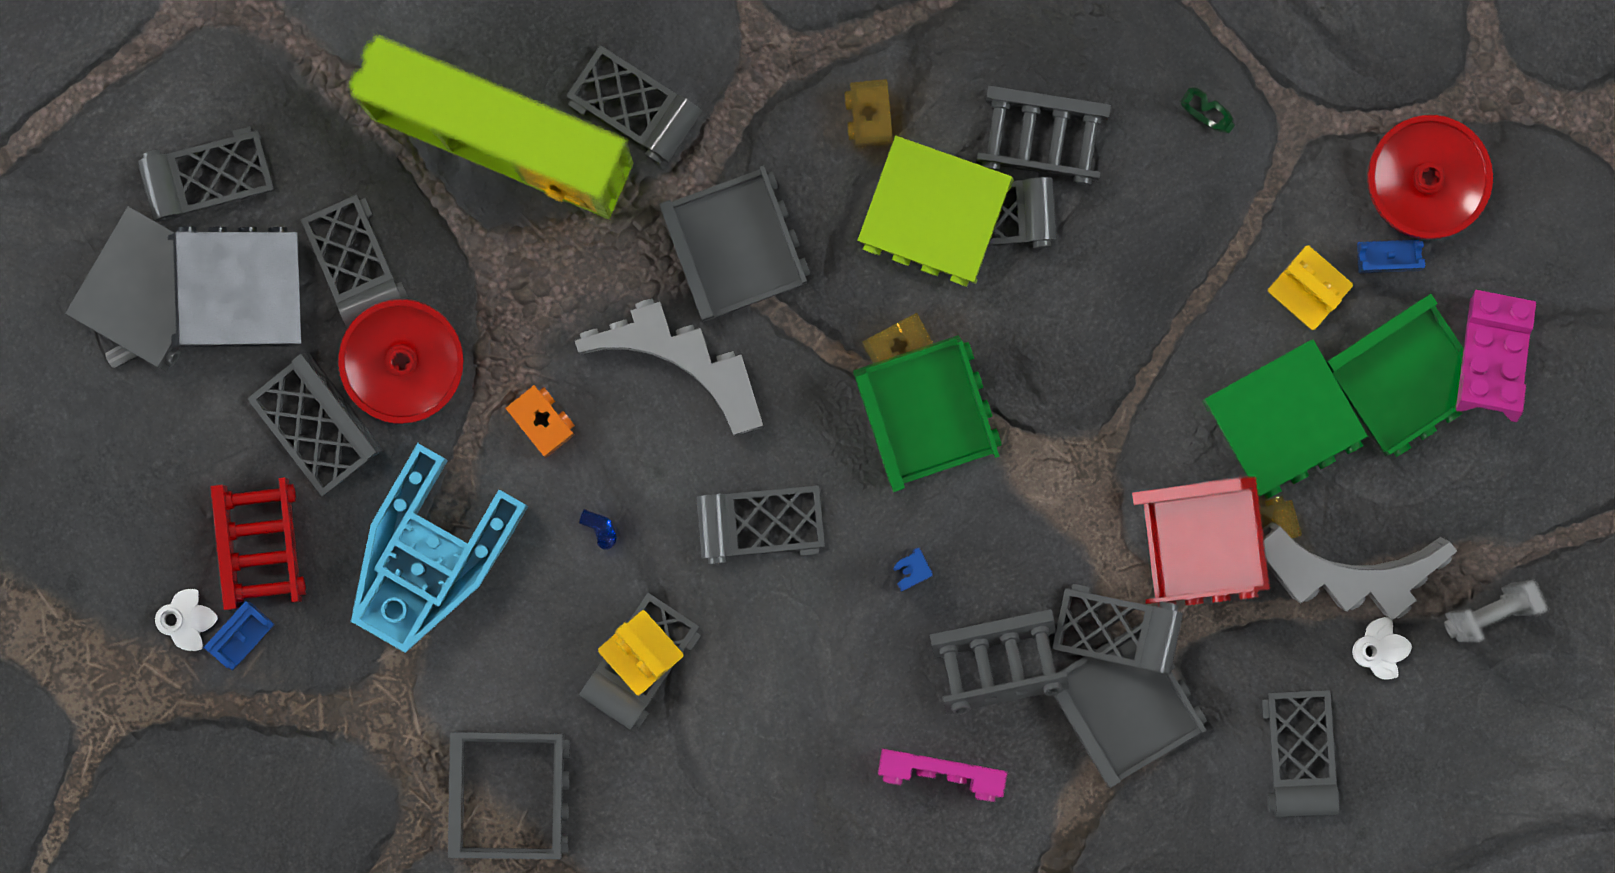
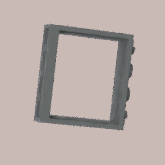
(456, 796)

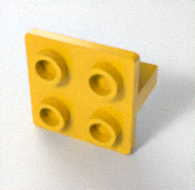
(1310, 287)
(640, 652)

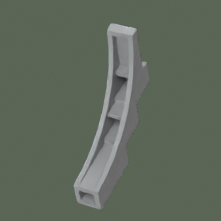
(650, 334)
(1348, 584)

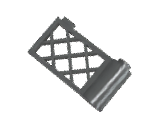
(667, 127)
(165, 187)
(1035, 214)
(373, 291)
(719, 531)
(1157, 633)
(613, 695)
(1302, 796)

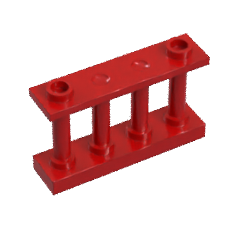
(228, 531)

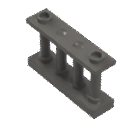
(1062, 111)
(978, 640)

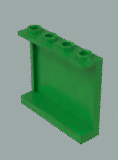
(1403, 376)
(927, 411)
(1286, 419)

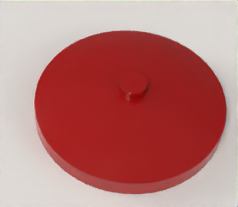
(1430, 177)
(400, 360)

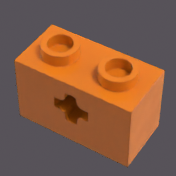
(524, 413)

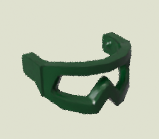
(1224, 125)

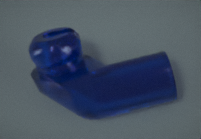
(602, 526)

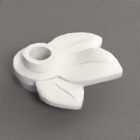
(191, 620)
(1386, 649)

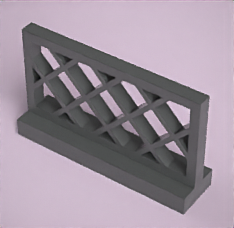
(331, 403)

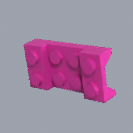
(1496, 353)
(984, 781)

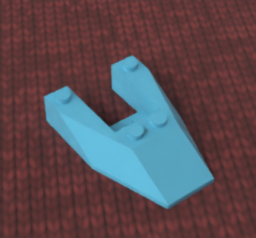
(418, 570)

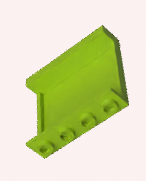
(934, 211)

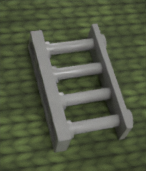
(1518, 599)

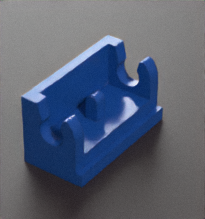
(1390, 256)
(916, 566)
(239, 635)

